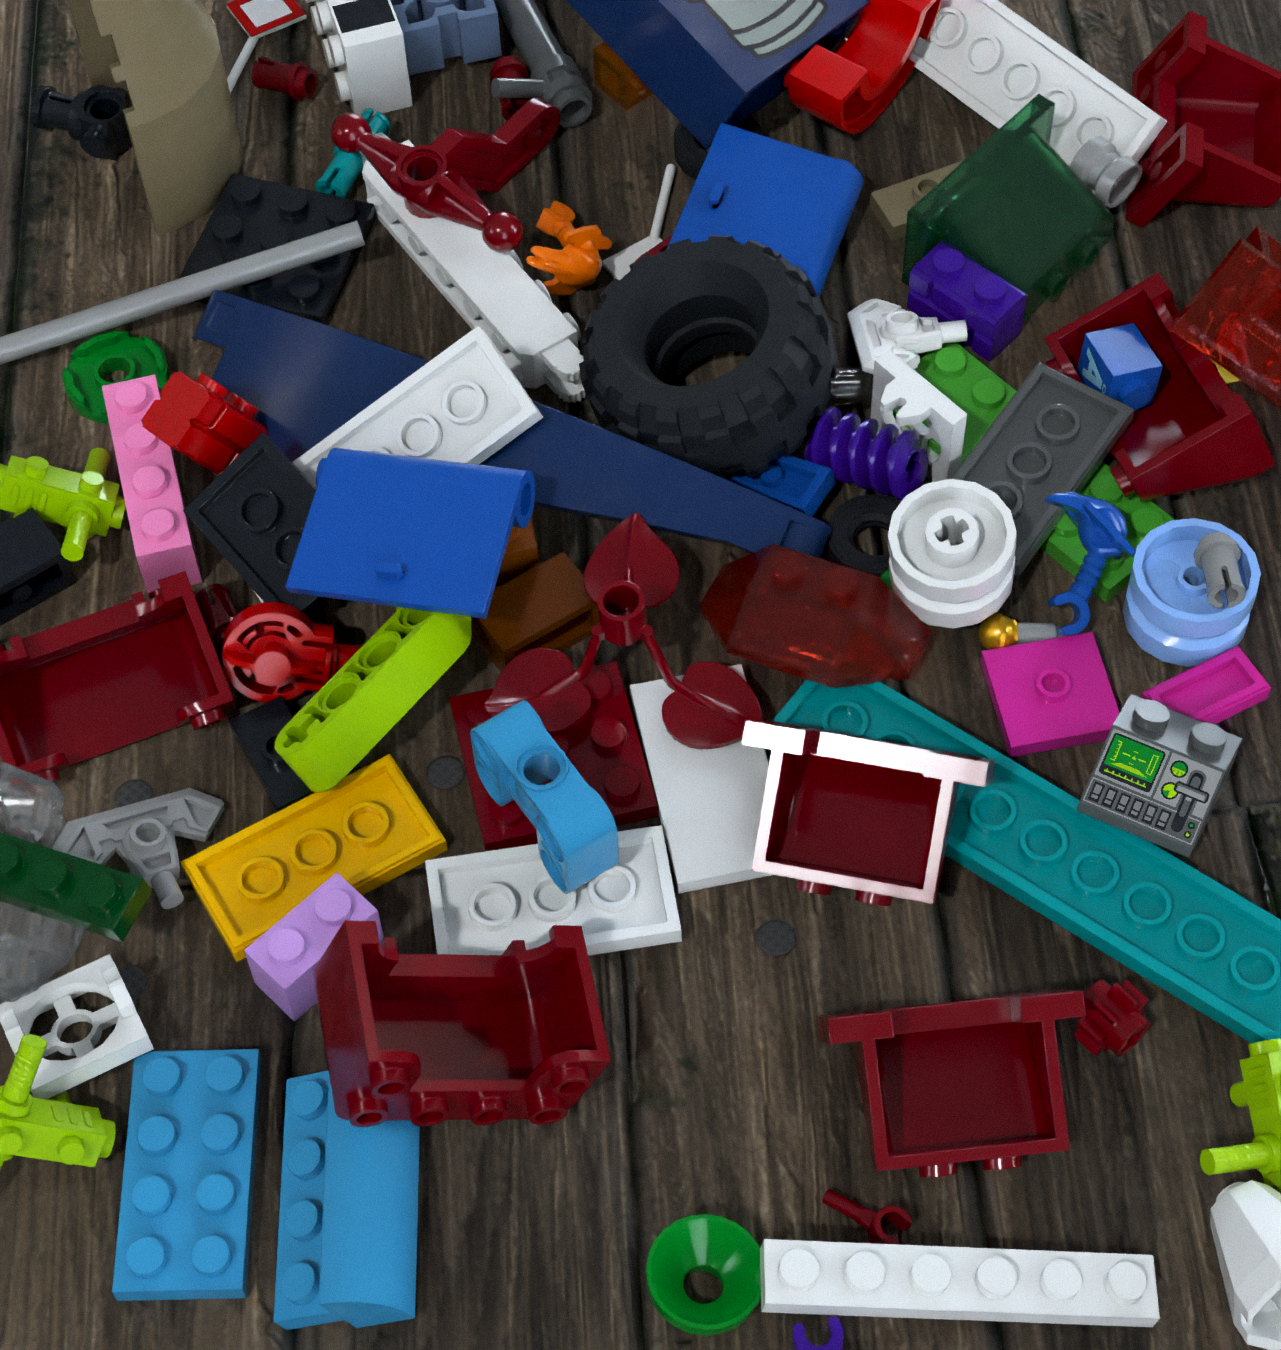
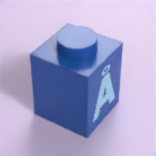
(1120, 365)

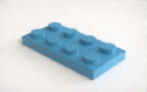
(188, 1176)

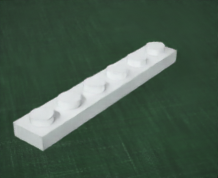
(958, 1283)

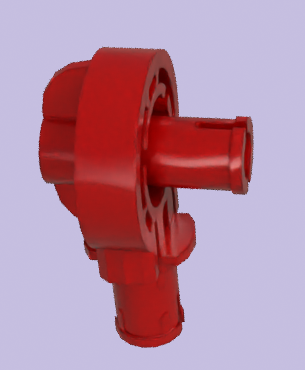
(286, 652)

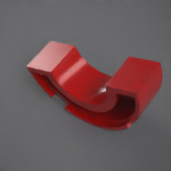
(866, 69)

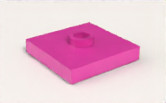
(1050, 693)

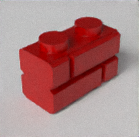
(201, 422)

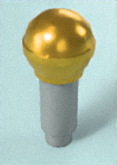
(1002, 631)

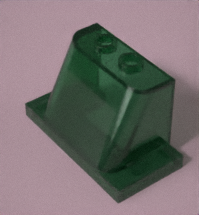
(1014, 211)

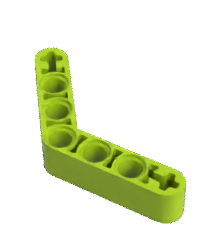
(371, 694)

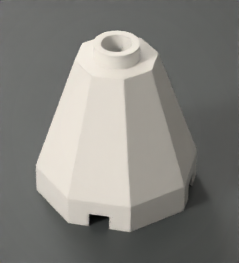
(1248, 1249)

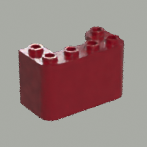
(458, 1031)

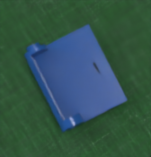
(773, 196)
(409, 531)

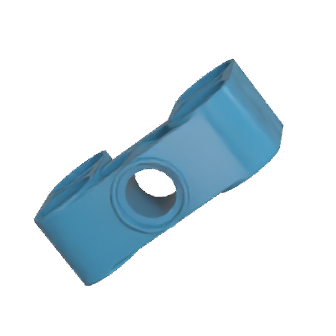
(569, 816)

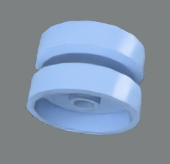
(1168, 598)

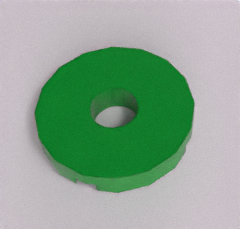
(105, 355)

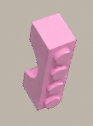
(149, 485)

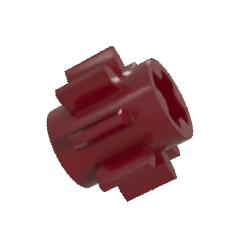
(1112, 1018)

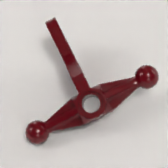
(442, 175)

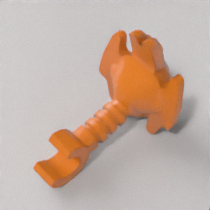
(579, 259)

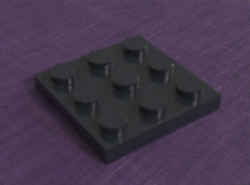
(267, 214)

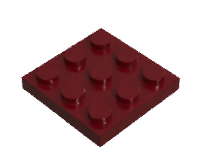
(600, 747)

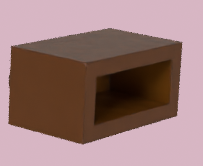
(537, 610)

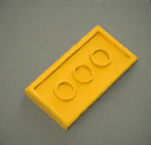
(361, 828)

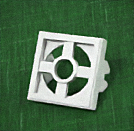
(917, 399)
(123, 1044)

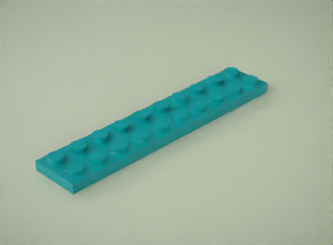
(1081, 871)

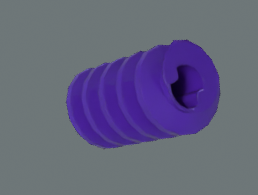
(867, 454)

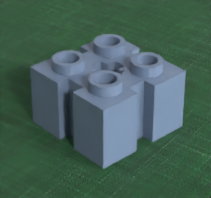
(447, 30)

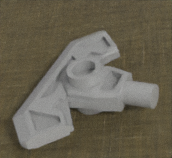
(145, 837)

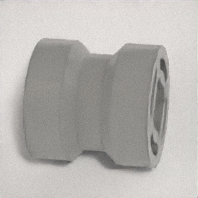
(1106, 171)

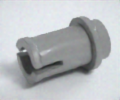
(1218, 559)

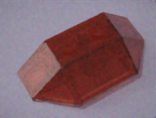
(813, 619)

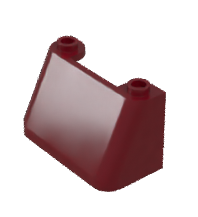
(1195, 428)
(109, 681)

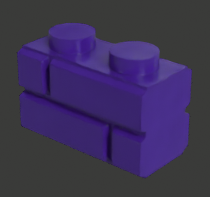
(958, 288)

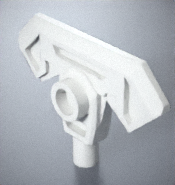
(885, 327)

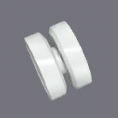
(952, 552)

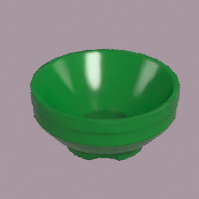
(710, 1246)

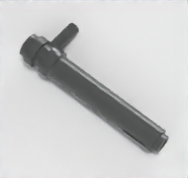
(552, 71)

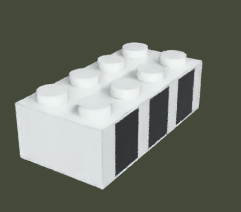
(367, 50)

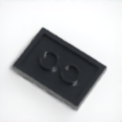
(257, 519)

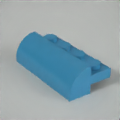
(344, 1214)

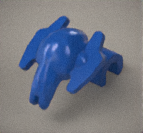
(1104, 536)

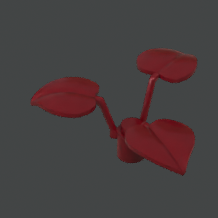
(624, 578)

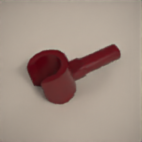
(869, 1218)

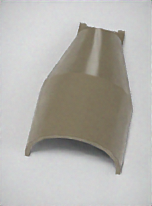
(178, 95)

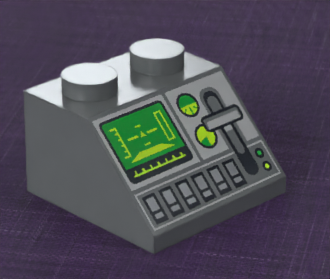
(1159, 774)

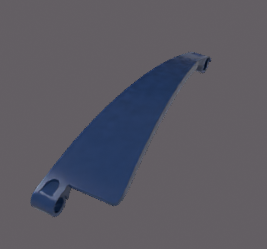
(319, 377)

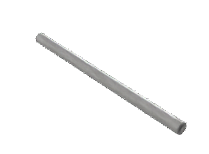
(180, 292)

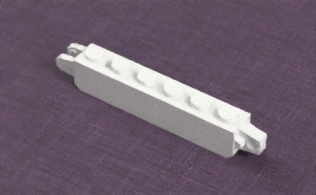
(487, 291)

